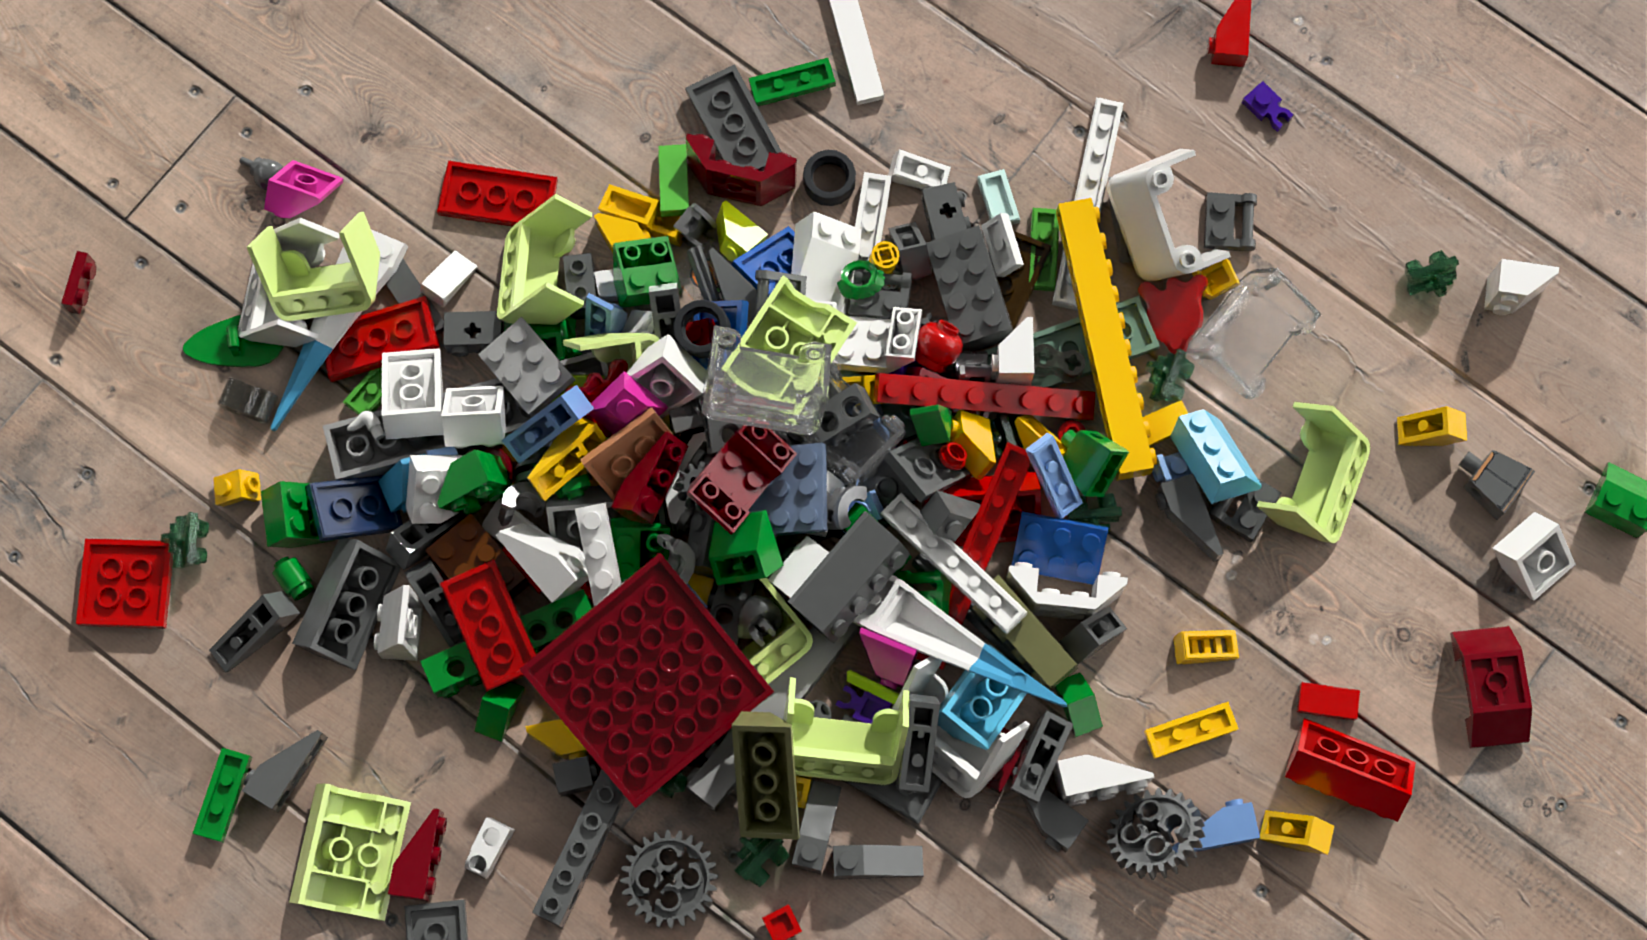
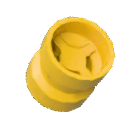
(883, 262)

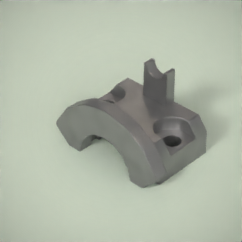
(693, 224)
(971, 365)
(520, 496)
(839, 503)
(680, 555)

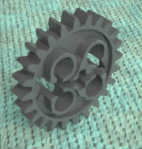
(1141, 853)
(689, 897)

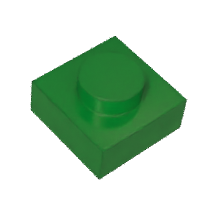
(574, 488)

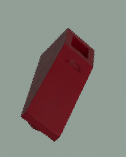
(650, 480)
(414, 867)

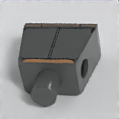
(1495, 480)

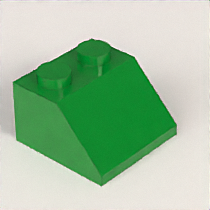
(1620, 501)

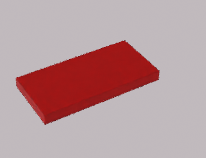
(492, 193)
(390, 329)
(489, 624)

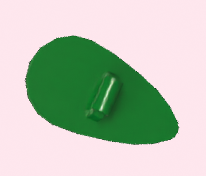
(222, 346)

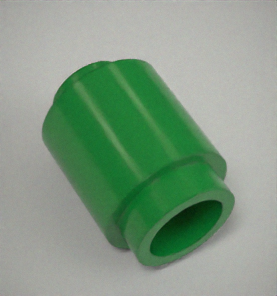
(292, 578)

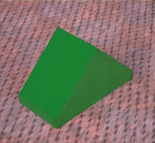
(932, 424)
(1081, 704)
(498, 710)

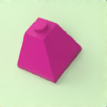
(298, 189)
(623, 403)
(888, 658)

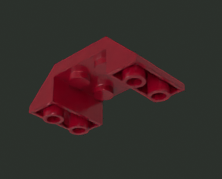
(737, 182)
(740, 474)
(1494, 686)

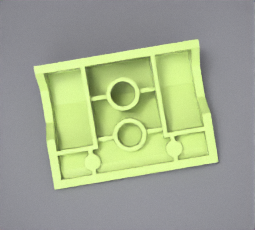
(793, 320)
(349, 852)

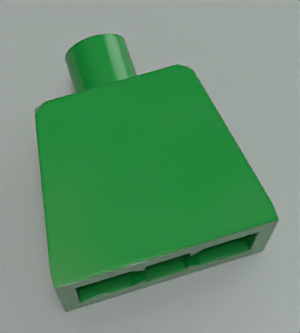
(1092, 460)

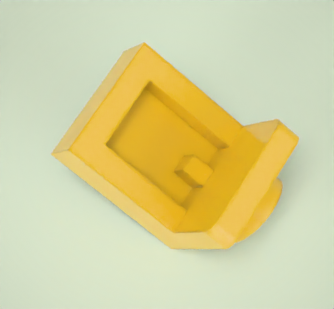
(1220, 279)
(236, 487)

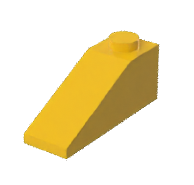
(563, 457)

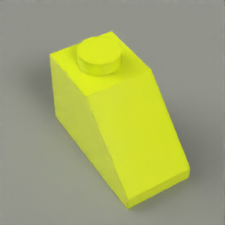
(736, 232)

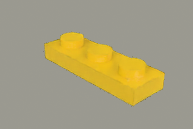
(1191, 730)

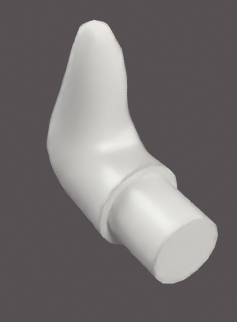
(371, 421)

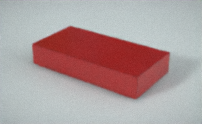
(1328, 701)

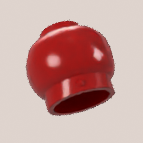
(938, 345)

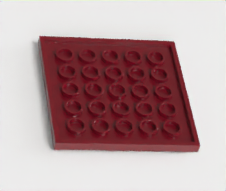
(646, 680)

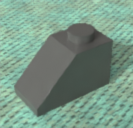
(912, 250)
(948, 514)
(1092, 635)

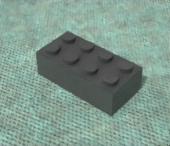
(970, 288)

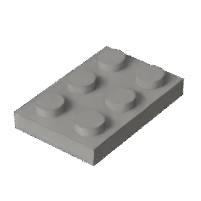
(526, 367)

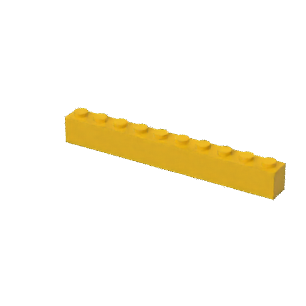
(1104, 335)

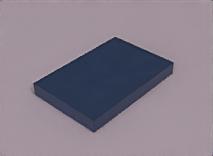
(351, 508)

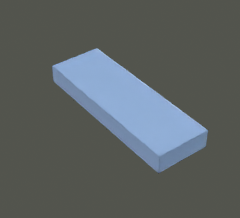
(1054, 475)

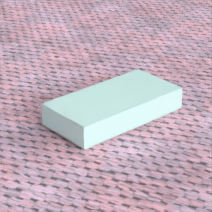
(998, 195)

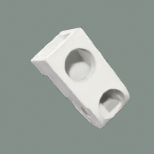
(488, 847)

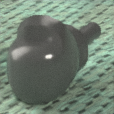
(262, 170)

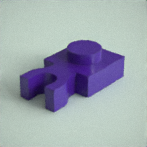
(1265, 103)
(864, 706)

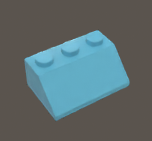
(1213, 456)
(978, 708)

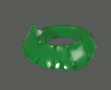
(855, 292)
(567, 330)

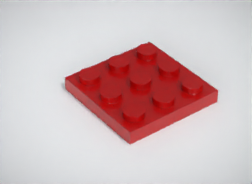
(124, 584)

